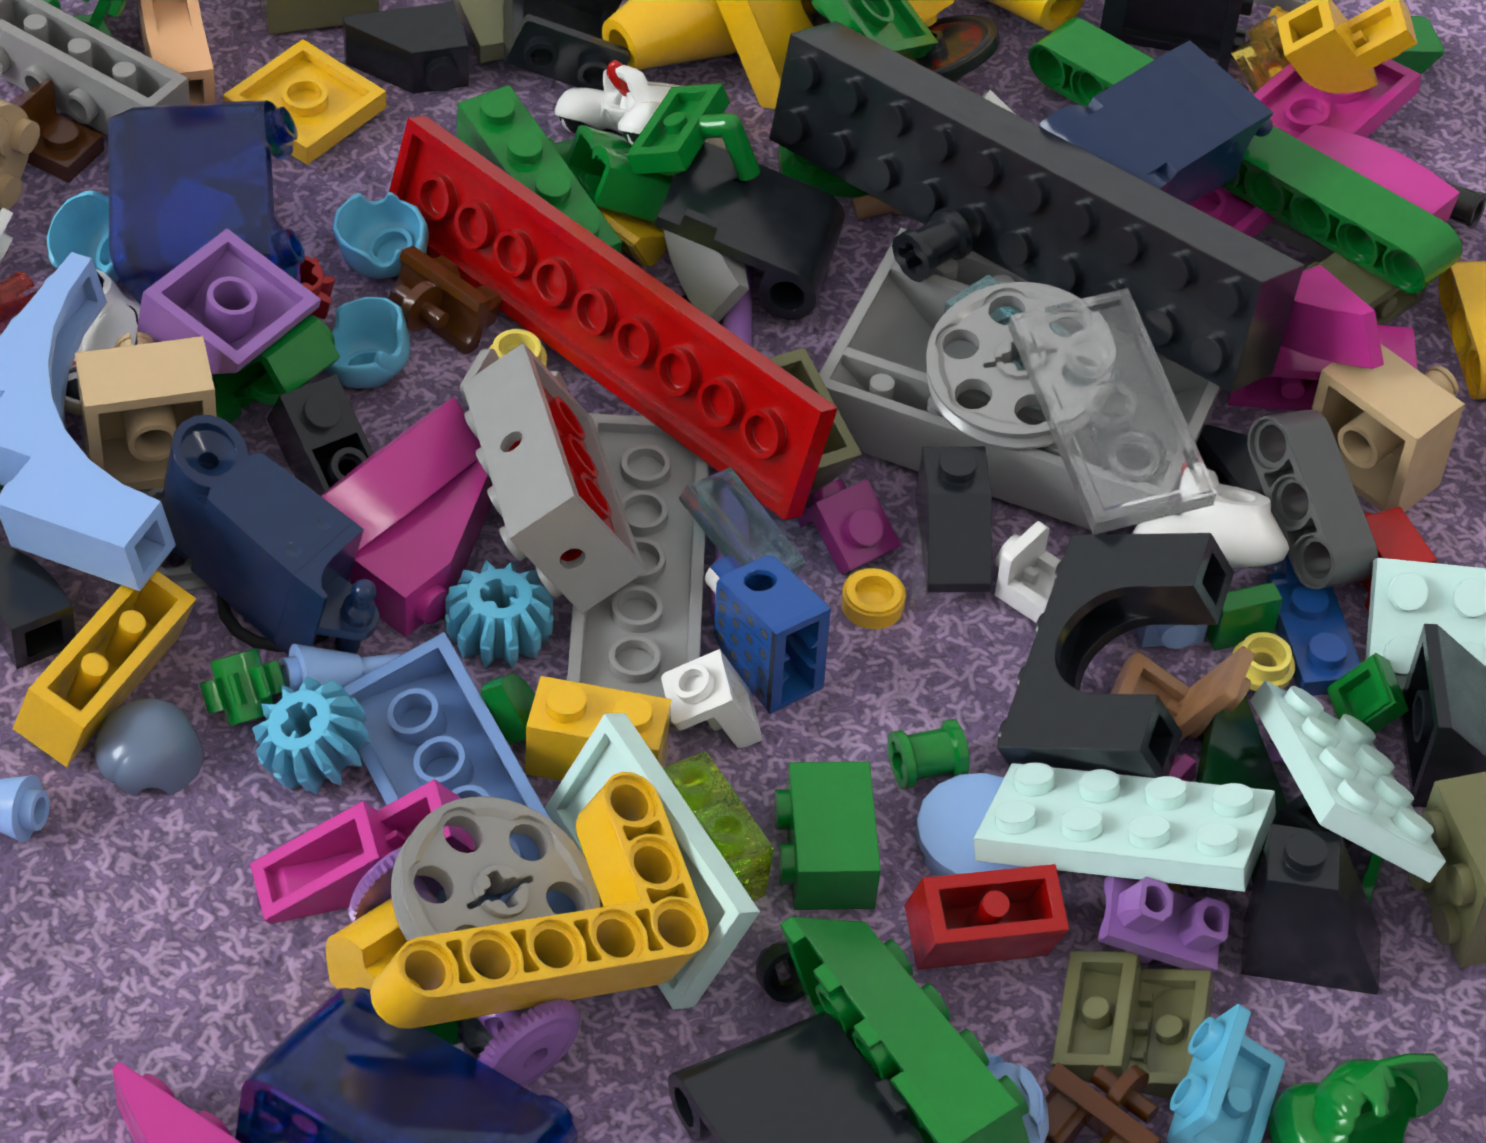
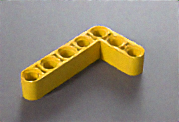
(635, 941)

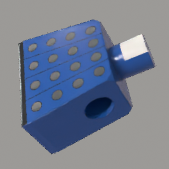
(770, 628)

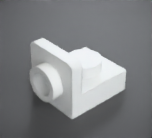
(715, 693)

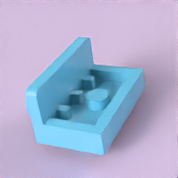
(1226, 1085)

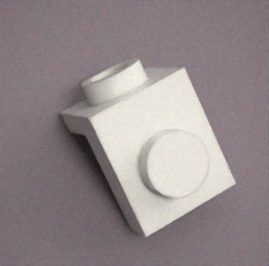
(1026, 571)

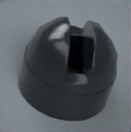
(786, 990)

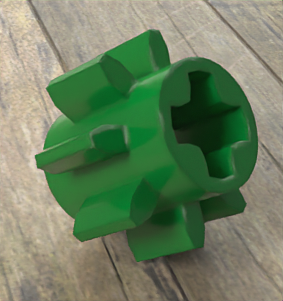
(242, 686)

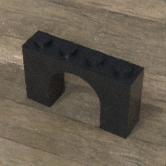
(1098, 594)

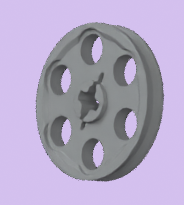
(989, 367)
(490, 868)

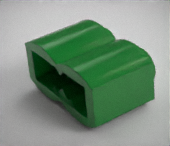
(606, 175)
(284, 365)

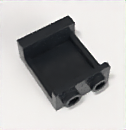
(1174, 22)
(561, 39)

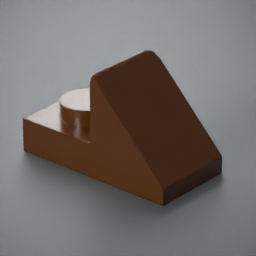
(63, 144)

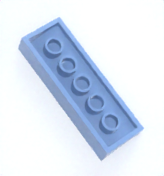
(434, 725)

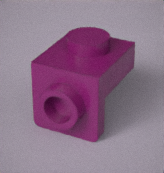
(850, 524)

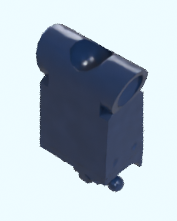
(1170, 123)
(265, 539)

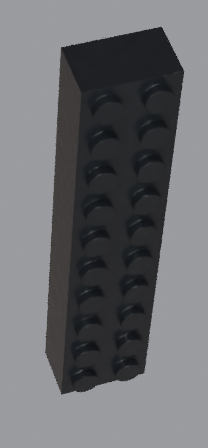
(1036, 201)

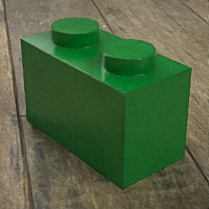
(830, 836)

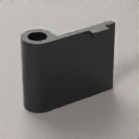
(761, 222)
(791, 1089)

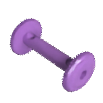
(523, 1041)

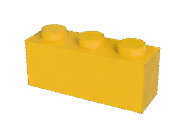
(102, 666)

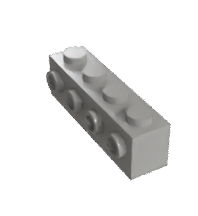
(88, 68)

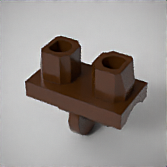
(443, 302)
(1077, 1104)

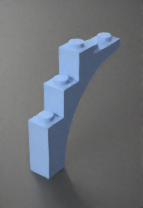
(52, 492)

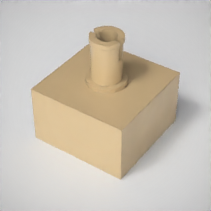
(138, 400)
(1391, 426)

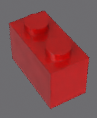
(986, 916)

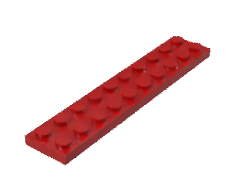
(616, 320)

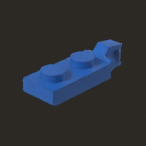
(1314, 630)

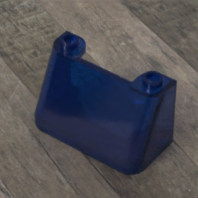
(188, 177)
(368, 1082)

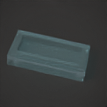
(738, 521)

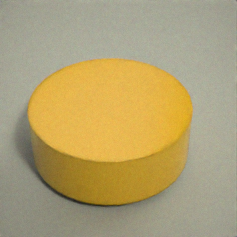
(873, 598)

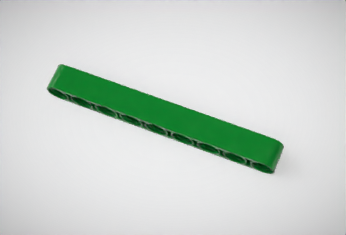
(1277, 172)

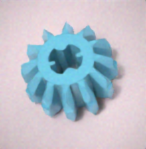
(499, 614)
(311, 735)

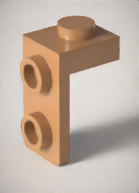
(1193, 705)

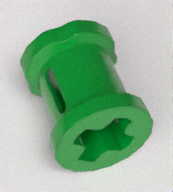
(928, 753)

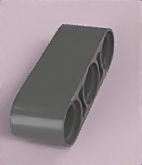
(1312, 498)

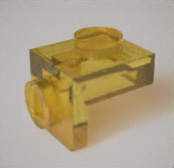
(1261, 55)

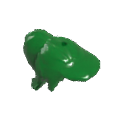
(1360, 1101)

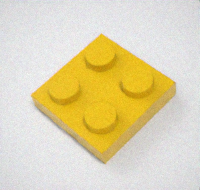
(318, 92)

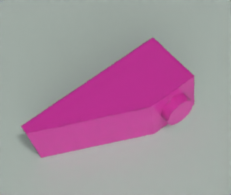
(426, 552)

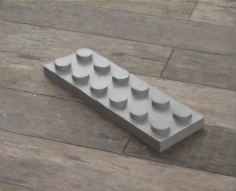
(657, 616)

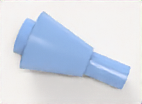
(327, 664)
(22, 806)

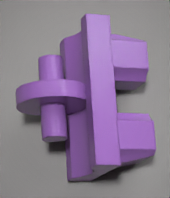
(1163, 923)

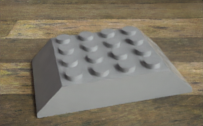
(885, 398)

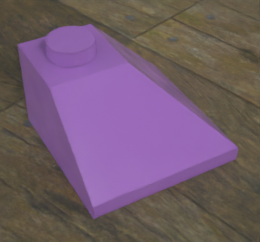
(229, 299)

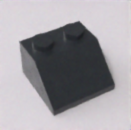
(1445, 714)

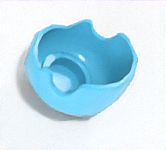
(83, 229)
(376, 232)
(370, 342)

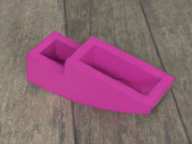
(1385, 168)
(1332, 322)
(406, 471)
(326, 863)

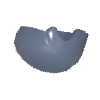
(148, 747)

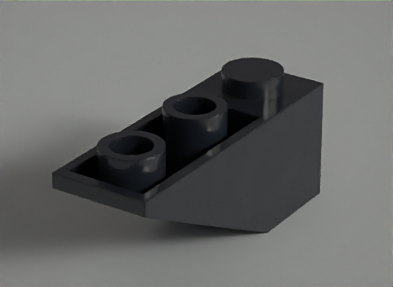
(319, 433)

